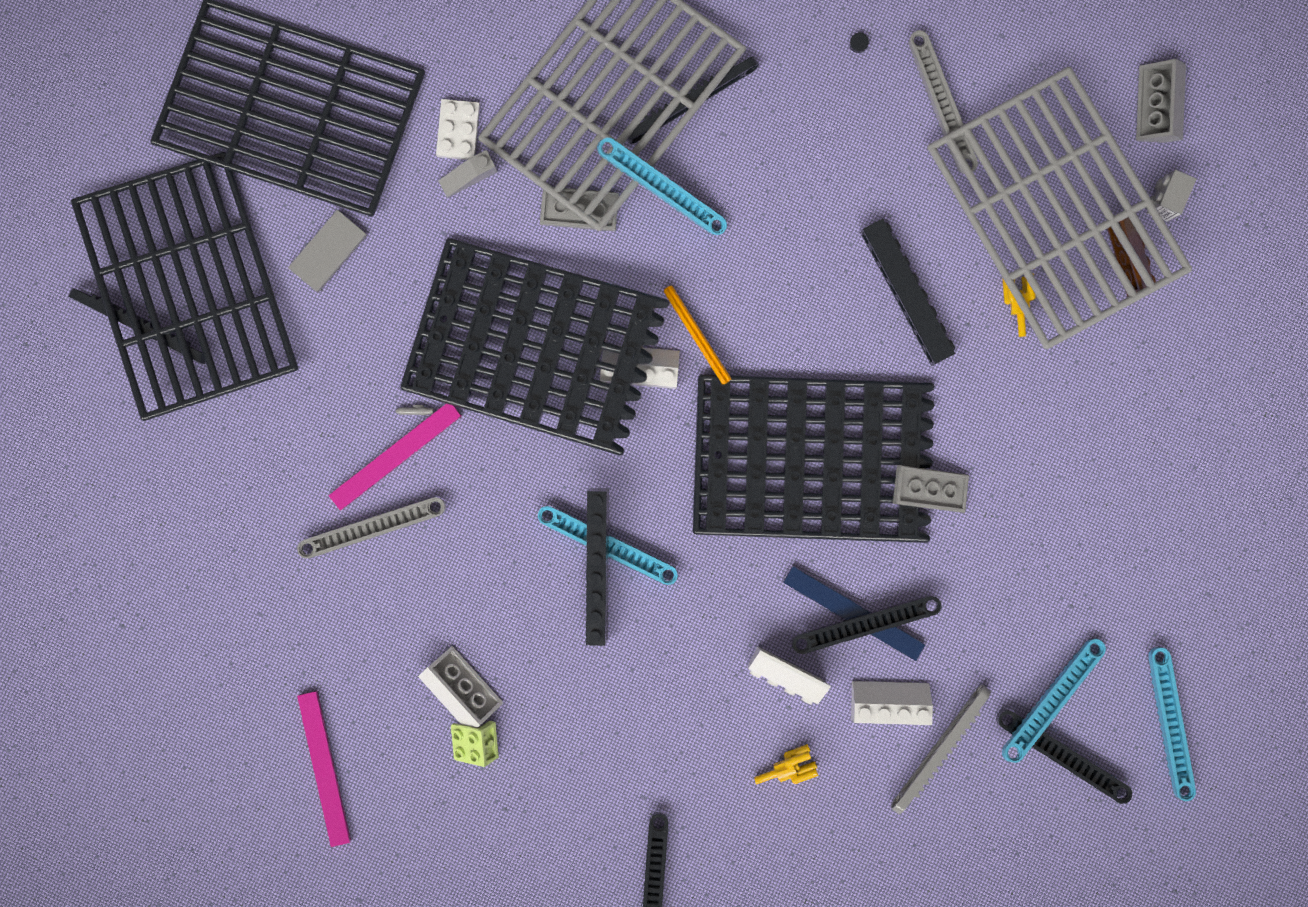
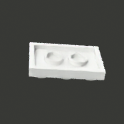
(457, 129)

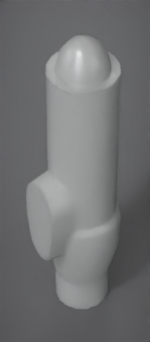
(415, 410)

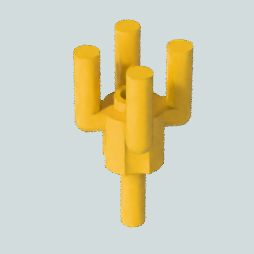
(1028, 295)
(790, 767)

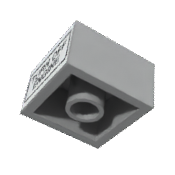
(1172, 194)

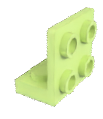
(475, 745)

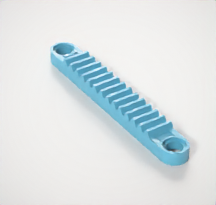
(661, 186)
(618, 550)
(1053, 700)
(1171, 724)

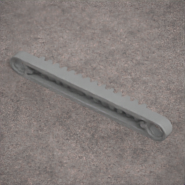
(940, 95)
(371, 528)
(940, 749)

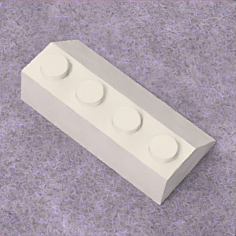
(660, 372)
(787, 675)
(460, 689)
(891, 703)

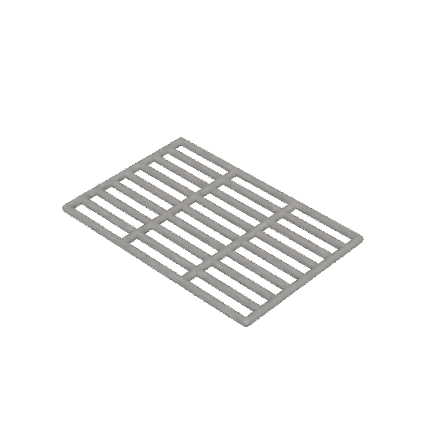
(587, 122)
(1077, 240)

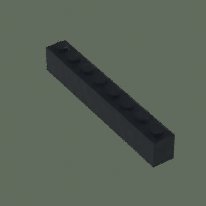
(907, 292)
(597, 566)

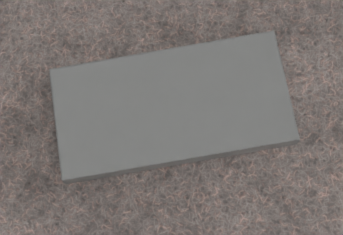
(556, 214)
(327, 251)
(930, 489)

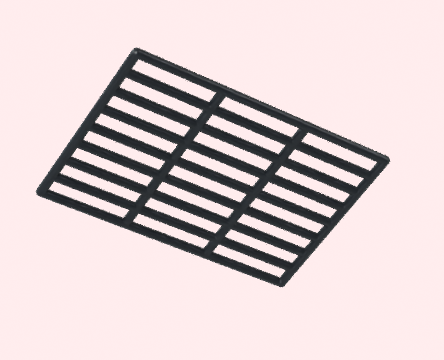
(252, 95)
(177, 326)

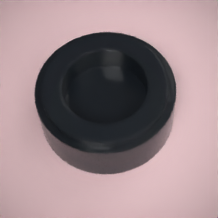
(859, 43)

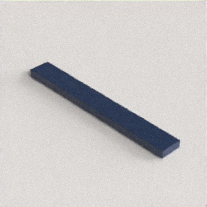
(848, 609)

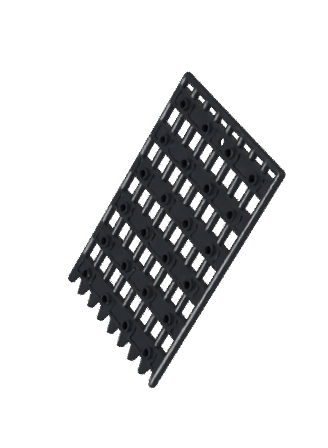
(624, 372)
(871, 458)

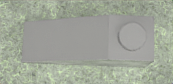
(468, 174)

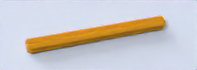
(697, 334)

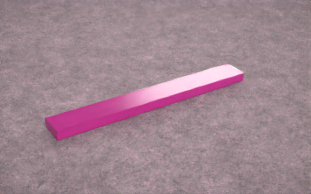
(394, 456)
(324, 768)

